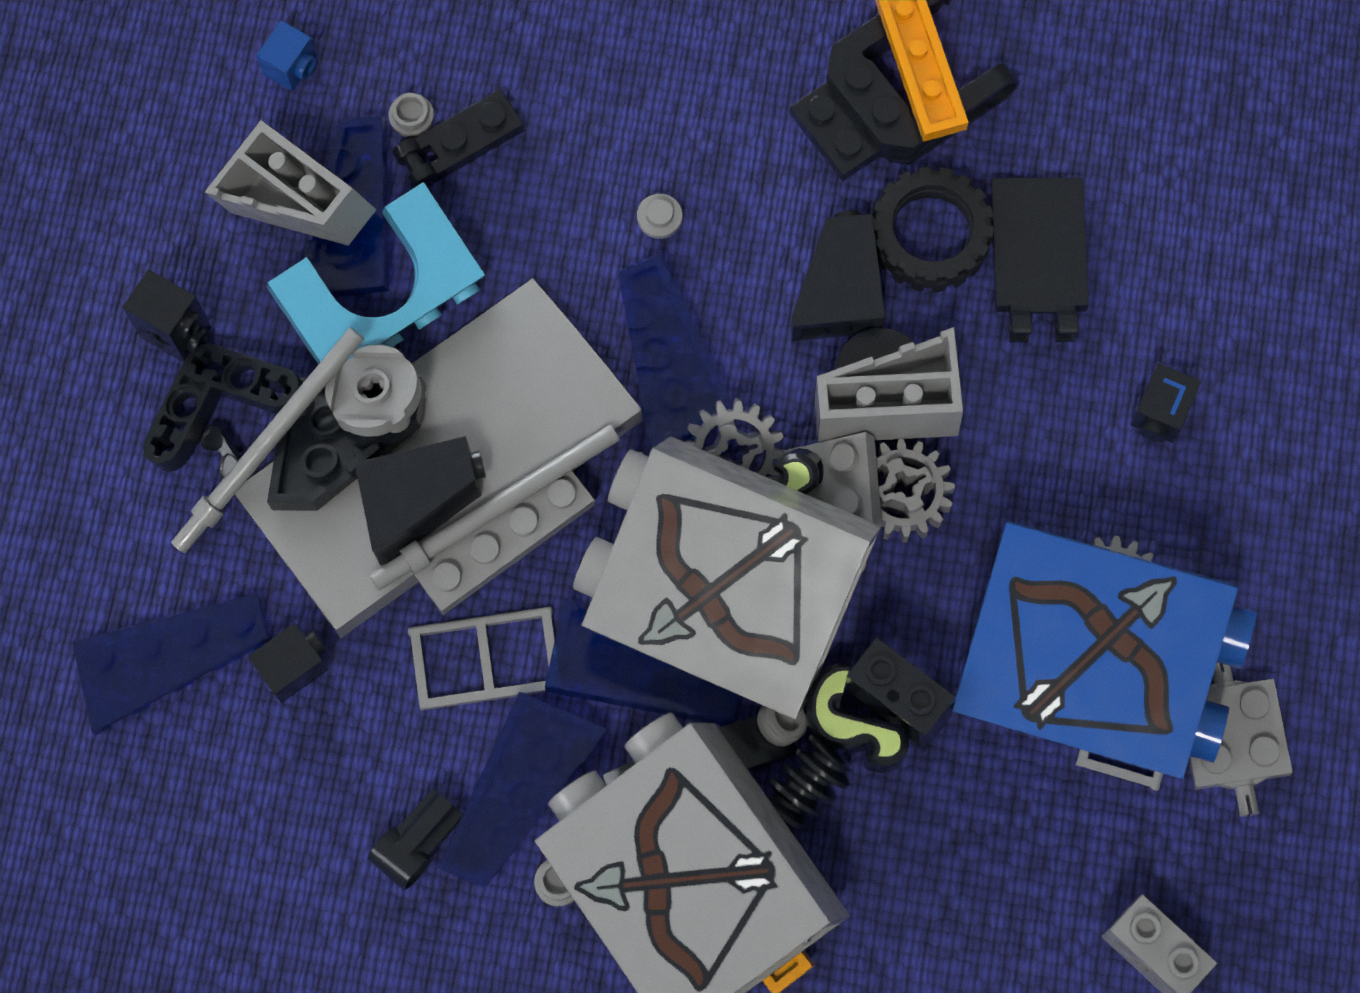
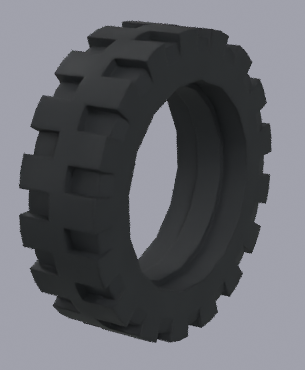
(942, 186)

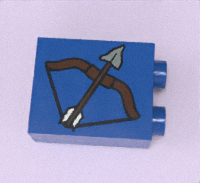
(1103, 651)

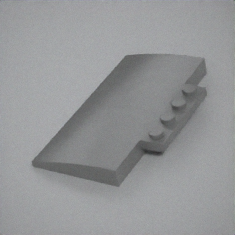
(522, 396)

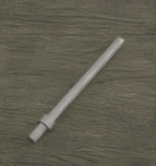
(210, 509)
(416, 556)

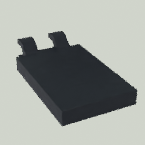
(1039, 253)

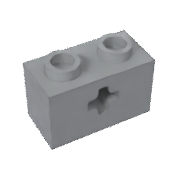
(1158, 948)

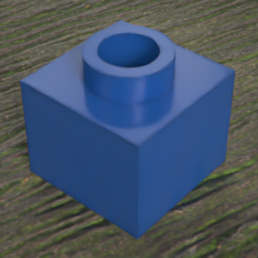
(287, 56)

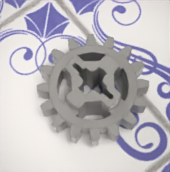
(755, 441)
(920, 480)

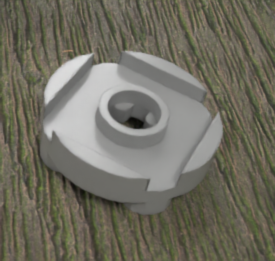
(377, 415)

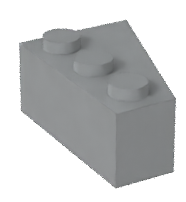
(288, 189)
(895, 395)

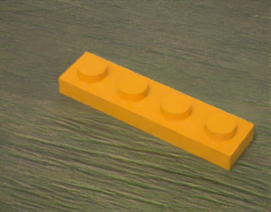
(923, 67)

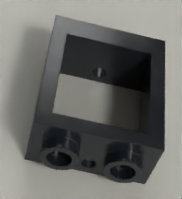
(890, 682)

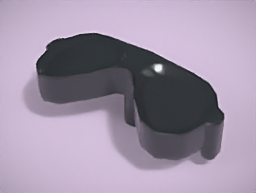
(217, 439)

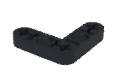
(208, 388)

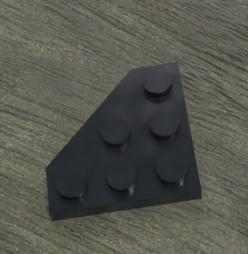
(319, 457)

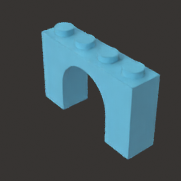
(441, 271)

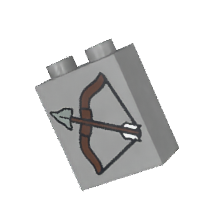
(724, 573)
(688, 866)

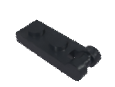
(459, 139)

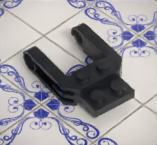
(863, 116)

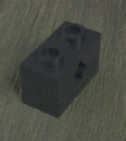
(167, 316)

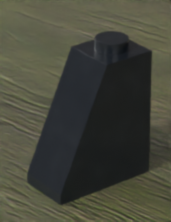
(842, 282)
(416, 492)

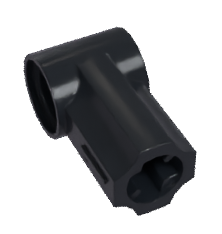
(407, 849)

